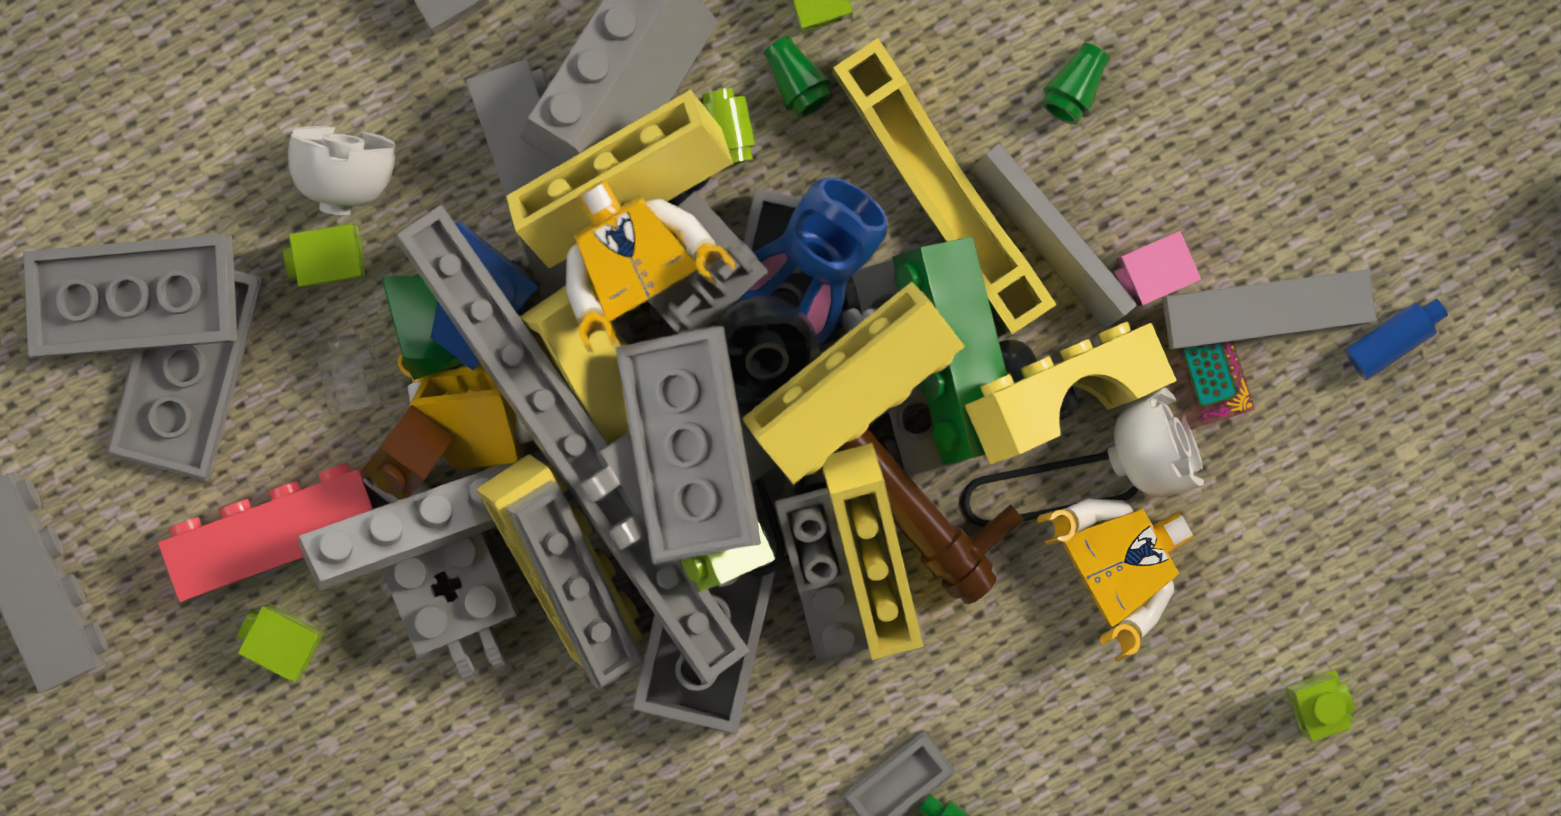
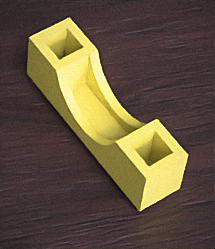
(1027, 412)

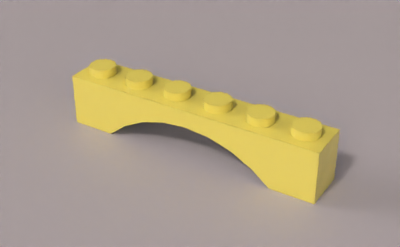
(939, 183)

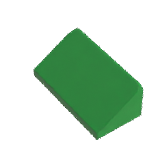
(413, 316)

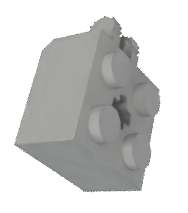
(437, 620)

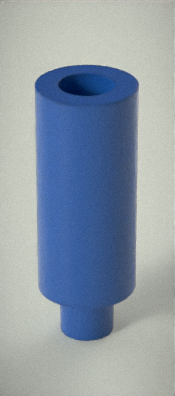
(1395, 338)

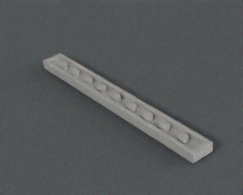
(561, 431)

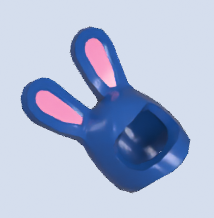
(828, 239)

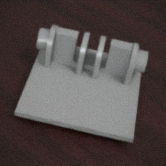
(696, 302)

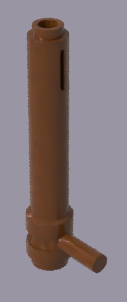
(943, 548)

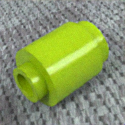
(734, 119)

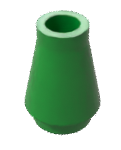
(798, 78)
(1075, 85)

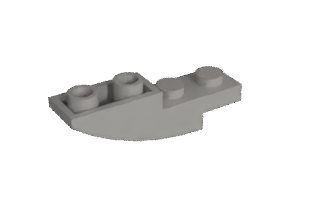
(821, 574)

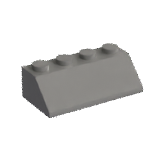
(618, 72)

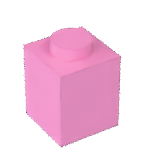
(1157, 269)

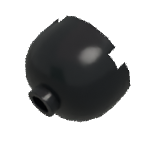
(766, 345)

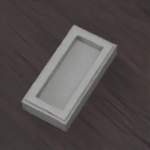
(900, 780)

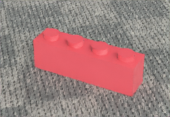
(262, 536)

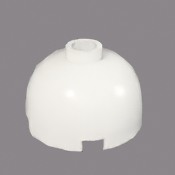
(339, 167)
(1155, 447)

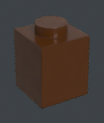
(407, 454)

